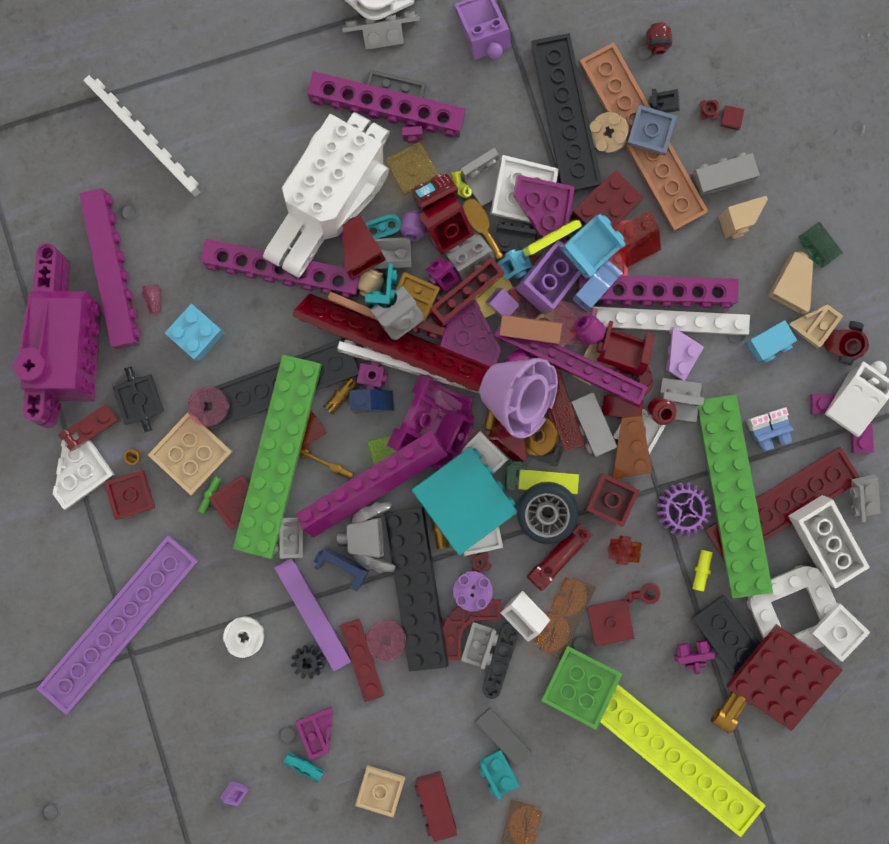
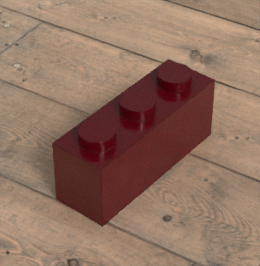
(436, 806)

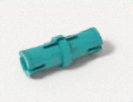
(303, 767)

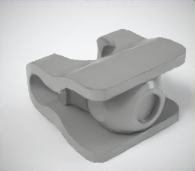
(401, 316)

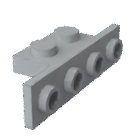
(382, 32)

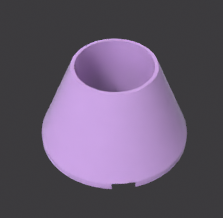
(520, 394)

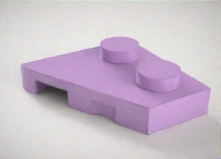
(681, 354)

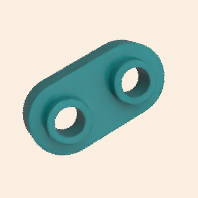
(381, 225)

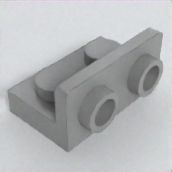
(396, 252)
(865, 497)
(290, 540)

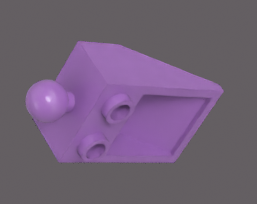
(483, 28)

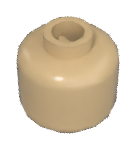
(370, 281)

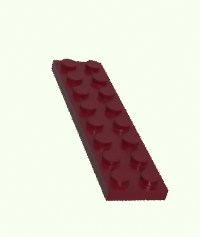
(826, 477)

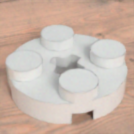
(233, 641)

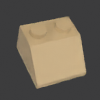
(741, 217)

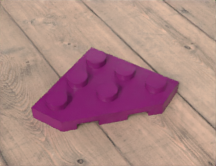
(544, 203)
(472, 336)

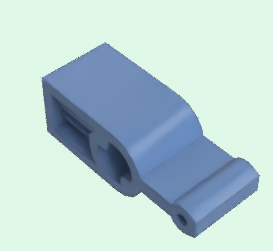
(597, 285)

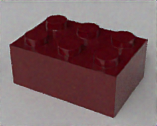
(612, 198)

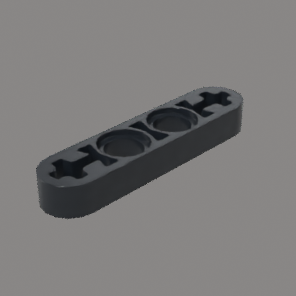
(496, 659)

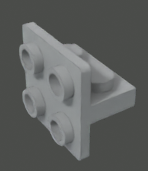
(684, 396)

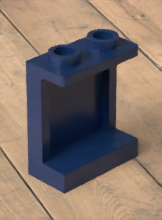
(343, 563)

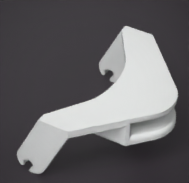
(378, 8)

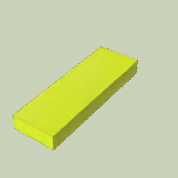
(552, 237)
(528, 478)

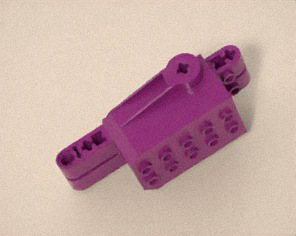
(57, 341)

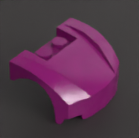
(436, 410)

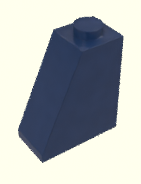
(371, 401)

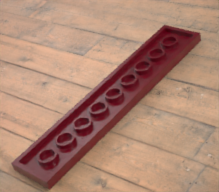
(408, 348)

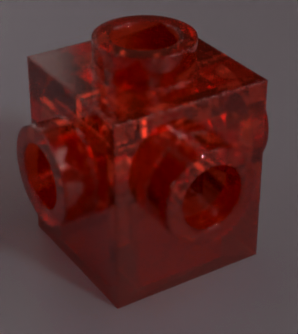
(624, 550)

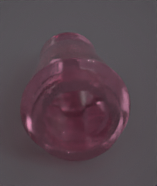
(152, 297)

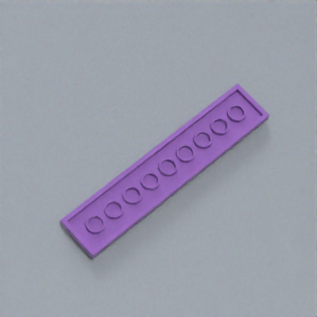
(117, 625)

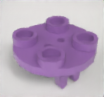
(482, 592)

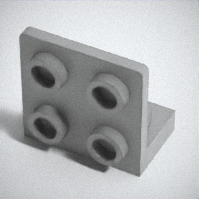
(482, 176)
(470, 255)

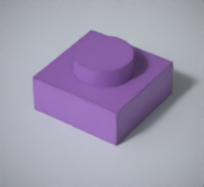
(234, 793)

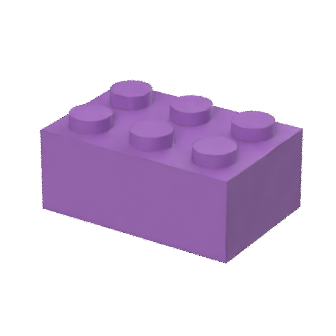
(548, 279)

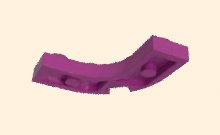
(863, 444)

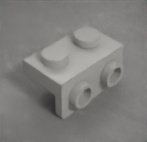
(479, 644)

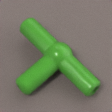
(211, 490)

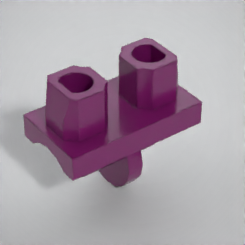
(685, 656)

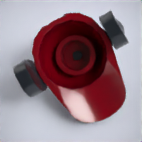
(848, 343)

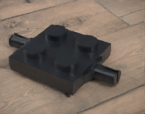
(138, 399)

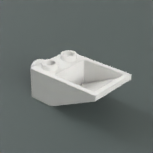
(860, 397)

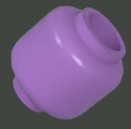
(412, 226)

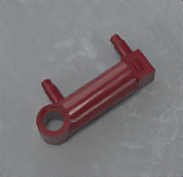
(563, 552)

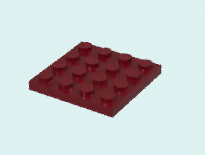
(784, 677)

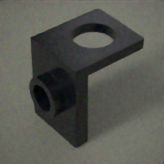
(552, 458)

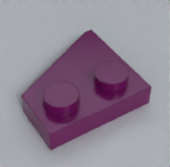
(316, 732)

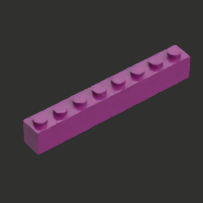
(110, 269)
(371, 484)

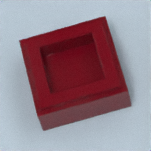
(732, 117)

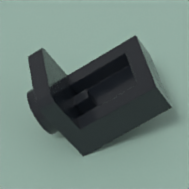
(665, 101)

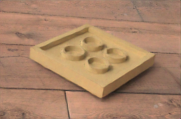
(190, 454)

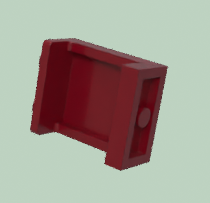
(625, 350)

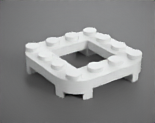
(788, 583)

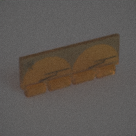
(569, 613)
(518, 824)

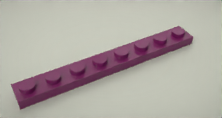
(580, 367)

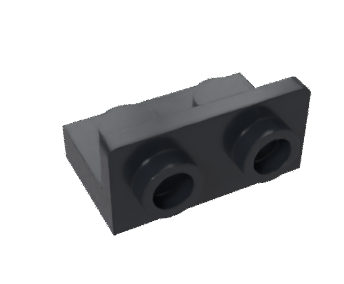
(512, 237)

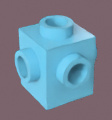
(515, 264)

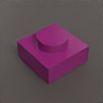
(412, 134)

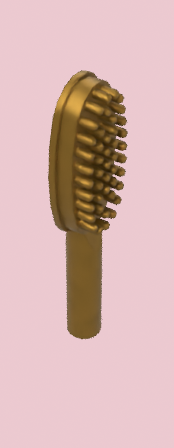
(480, 223)

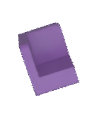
(502, 302)

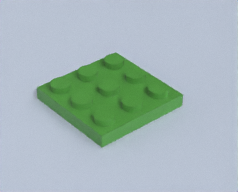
(582, 687)

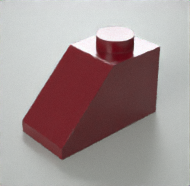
(507, 443)

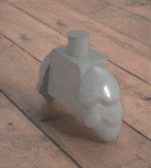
(366, 538)

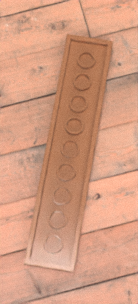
(662, 174)

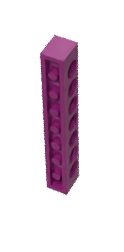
(322, 82)
(214, 249)
(726, 286)

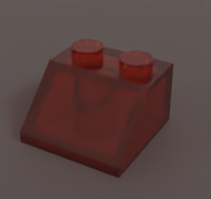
(641, 238)

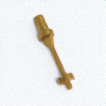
(338, 469)

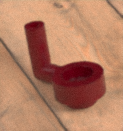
(642, 594)

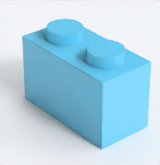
(771, 341)

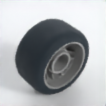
(547, 528)

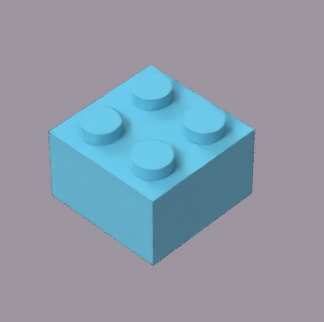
(195, 332)

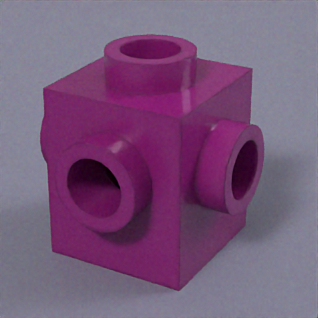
(442, 274)
(367, 370)

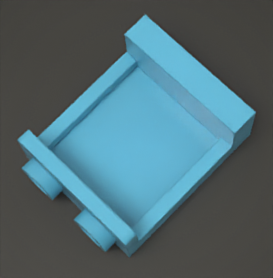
(593, 245)

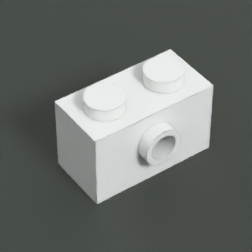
(525, 616)

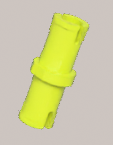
(702, 570)

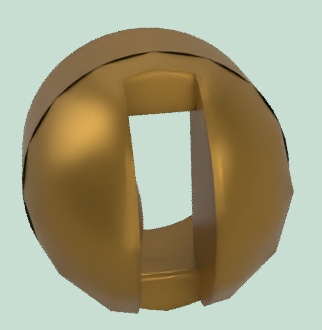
(130, 459)

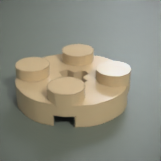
(619, 136)

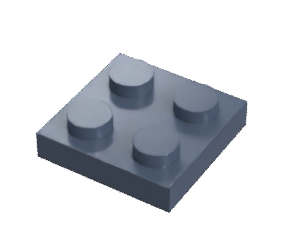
(651, 130)

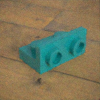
(498, 773)

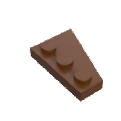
(632, 449)

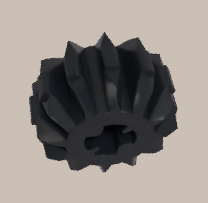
(315, 664)

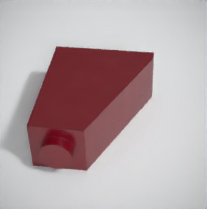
(360, 248)

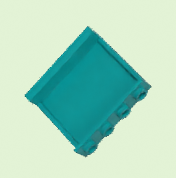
(465, 500)

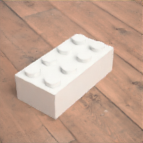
(829, 541)

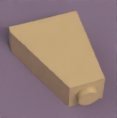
(794, 283)

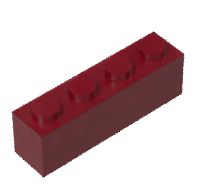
(466, 292)

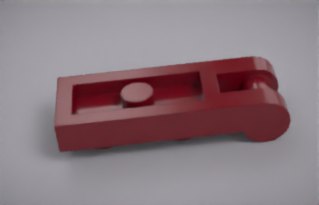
(89, 427)

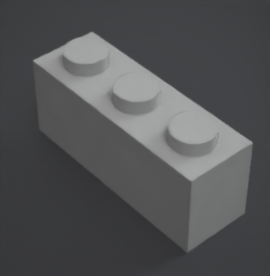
(725, 174)
(593, 425)

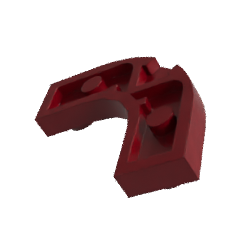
(459, 619)

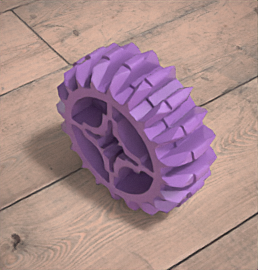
(688, 501)

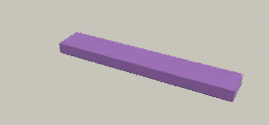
(313, 614)

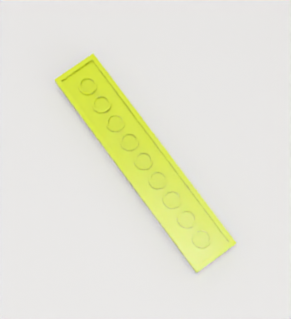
(681, 762)

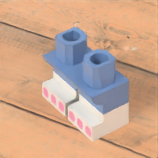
(770, 425)

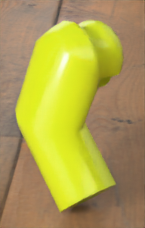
(463, 189)

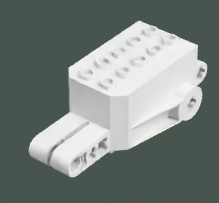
(328, 188)

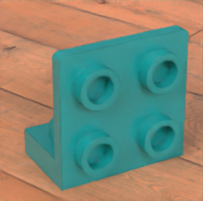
(389, 299)

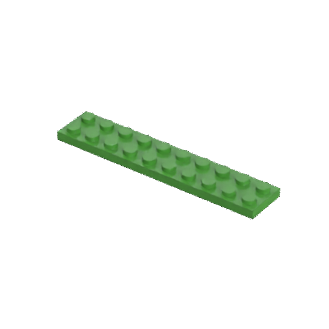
(277, 456)
(734, 497)

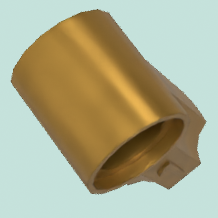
(727, 715)

